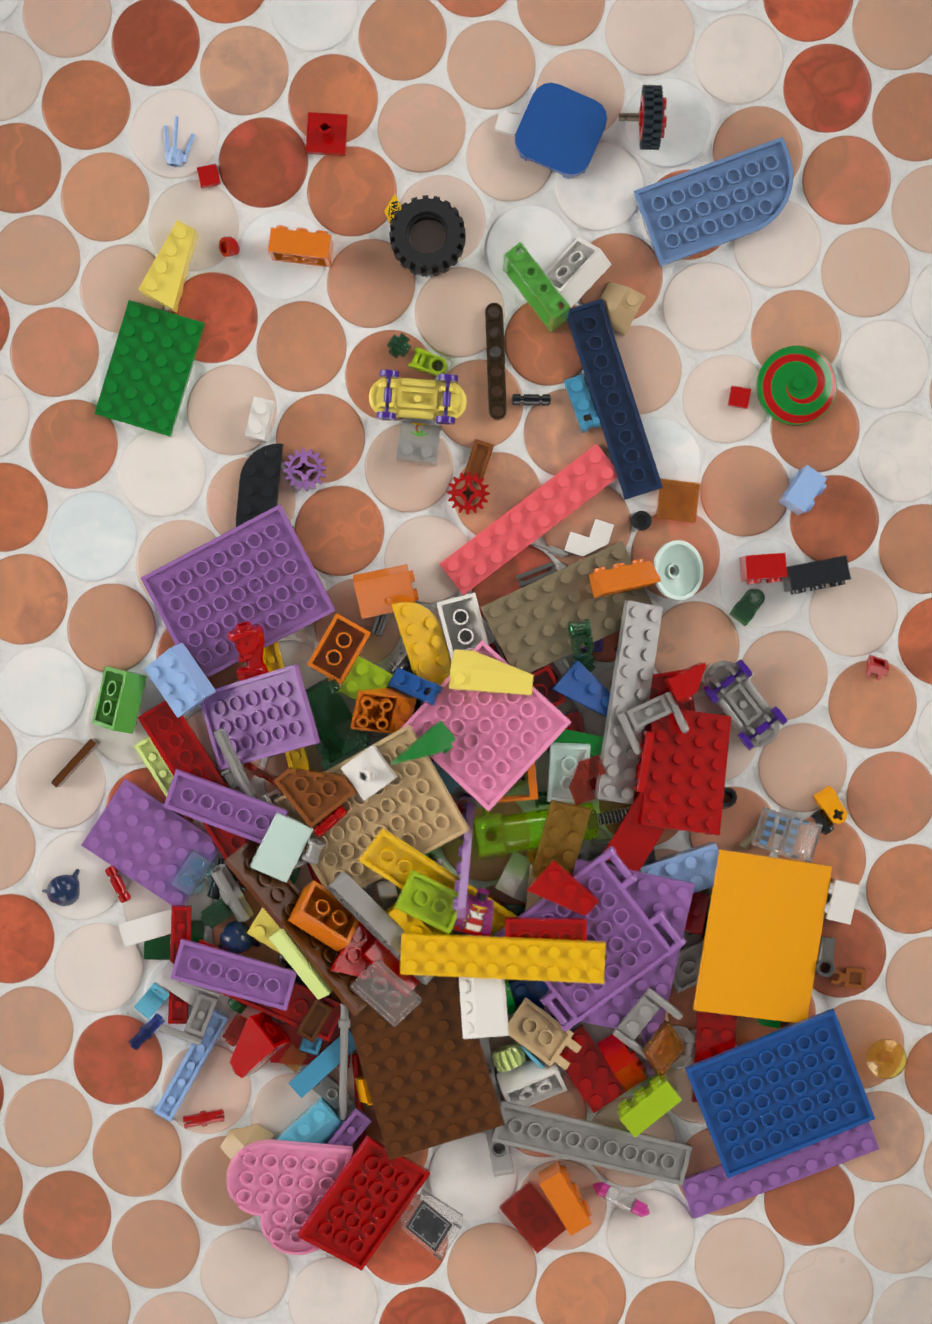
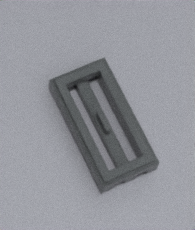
(522, 583)

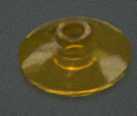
(893, 1065)

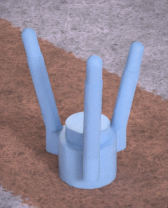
(174, 155)

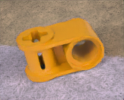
(828, 802)

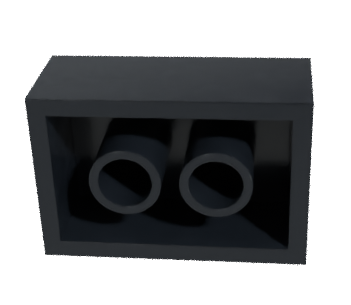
(816, 575)

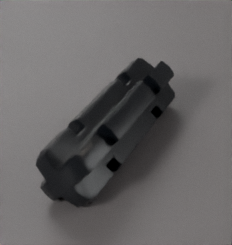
(531, 399)

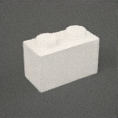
(260, 419)
(841, 901)

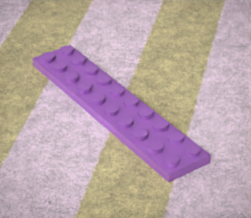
(712, 1190)

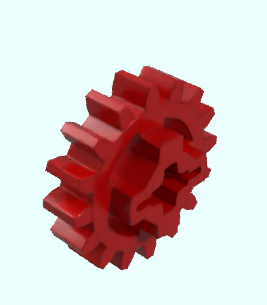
(459, 492)

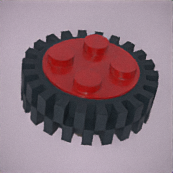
(650, 117)

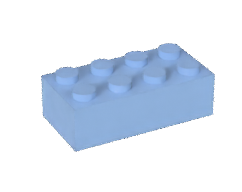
(690, 865)

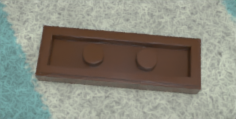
(75, 762)

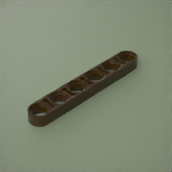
(495, 361)

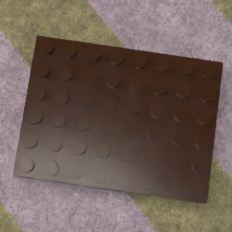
(423, 1073)

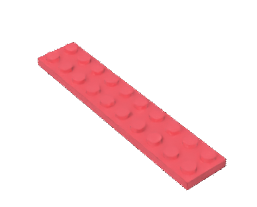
(529, 519)

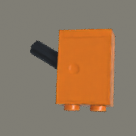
(382, 588)

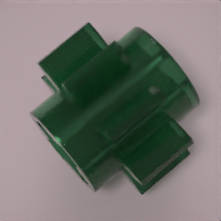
(399, 345)
(587, 662)

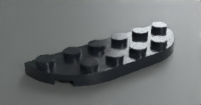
(259, 483)

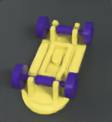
(417, 398)

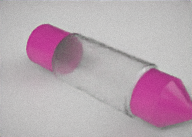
(621, 1199)

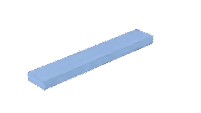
(190, 1068)

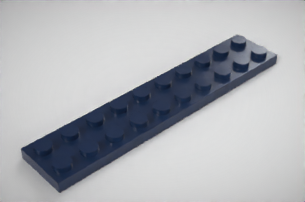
(613, 399)

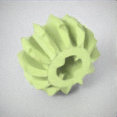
(508, 1057)

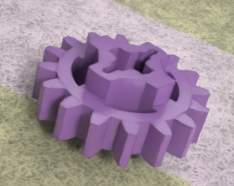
(291, 470)

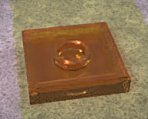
(678, 501)
(663, 1048)

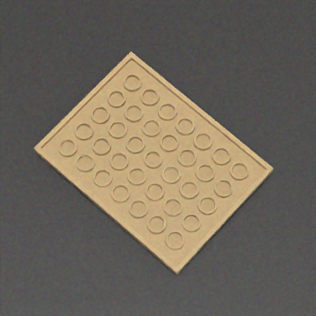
(410, 807)

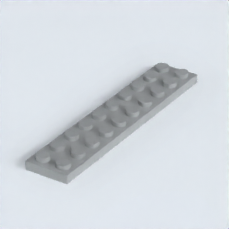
(628, 690)
(592, 1143)

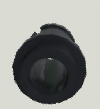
(820, 818)

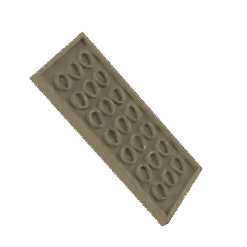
(534, 619)

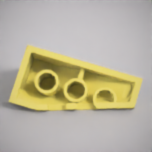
(484, 674)

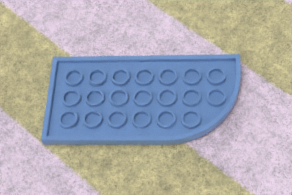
(716, 201)

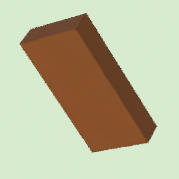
(479, 458)

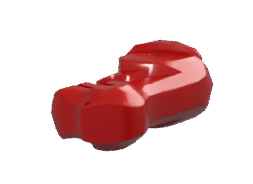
(250, 645)

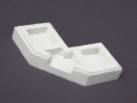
(508, 122)
(583, 545)

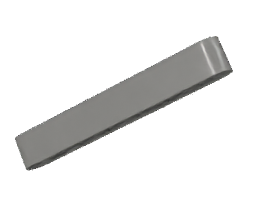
(370, 915)

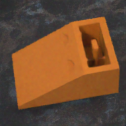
(382, 710)

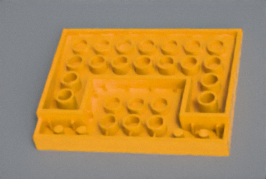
(762, 937)

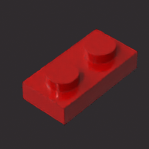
(697, 913)

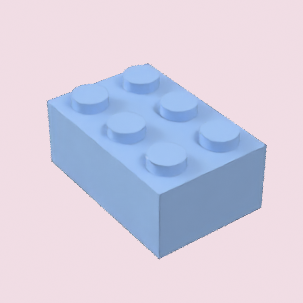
(180, 680)

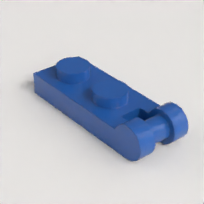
(415, 686)

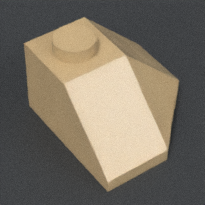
(621, 305)
(241, 1137)

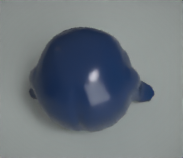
(64, 889)
(235, 938)

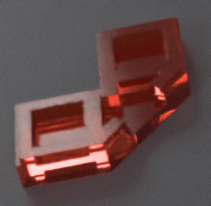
(586, 770)
(260, 772)

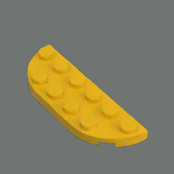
(423, 642)

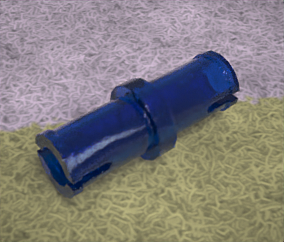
(146, 1031)

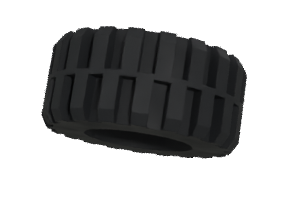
(421, 210)

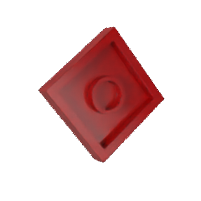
(326, 134)

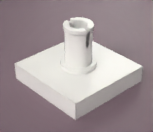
(369, 772)

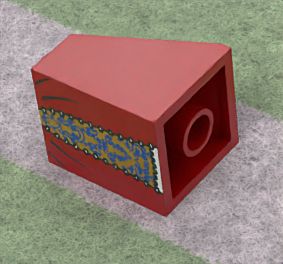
(257, 1044)

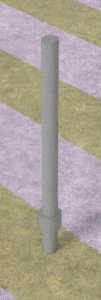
(343, 1024)

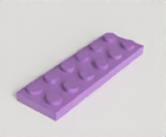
(220, 806)
(234, 974)

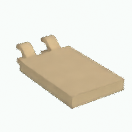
(540, 1034)

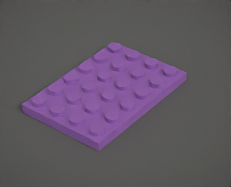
(261, 716)
(147, 841)

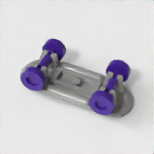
(736, 695)

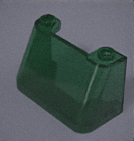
(333, 724)

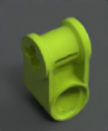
(424, 361)

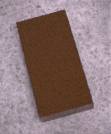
(314, 1020)

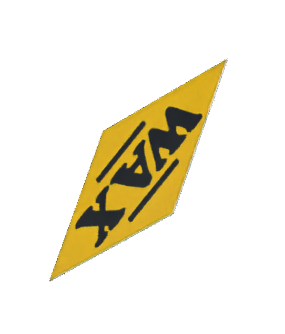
(391, 208)

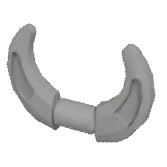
(687, 1037)

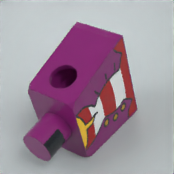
(477, 915)

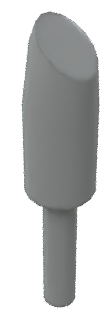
(552, 550)

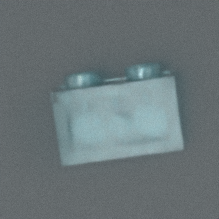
(192, 874)

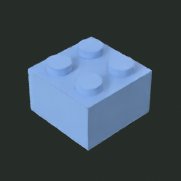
(803, 490)

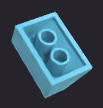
(314, 1124)

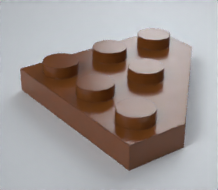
(314, 792)

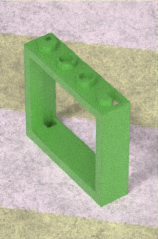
(535, 287)

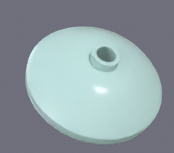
(685, 570)

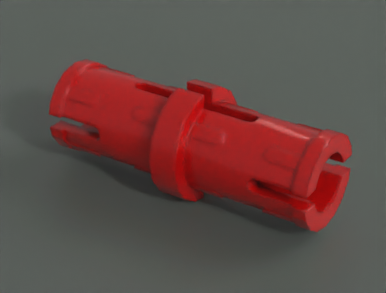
(203, 1118)

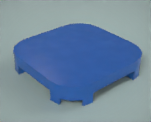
(560, 129)

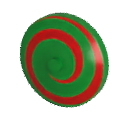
(796, 385)

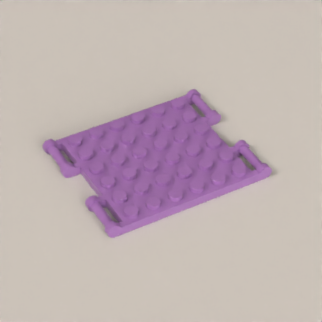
(618, 920)

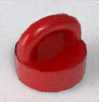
(228, 246)

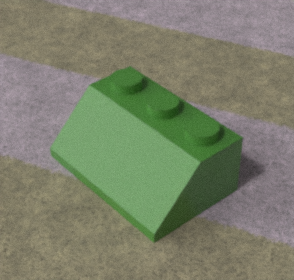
(119, 700)

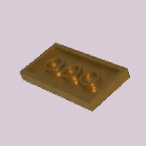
(561, 836)

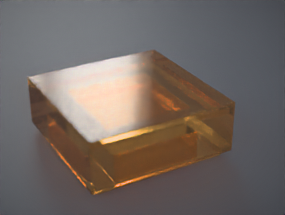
(293, 1057)

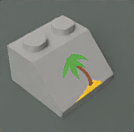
(418, 443)

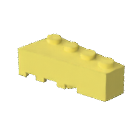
(170, 268)

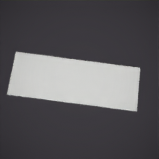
(146, 928)
(184, 992)

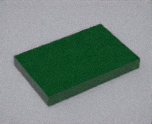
(160, 947)

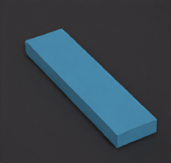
(320, 1066)

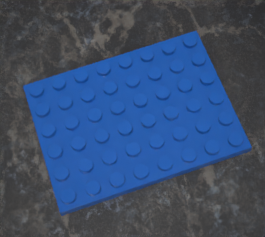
(780, 1093)

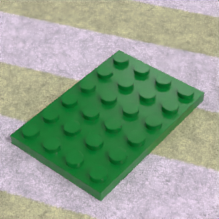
(150, 368)

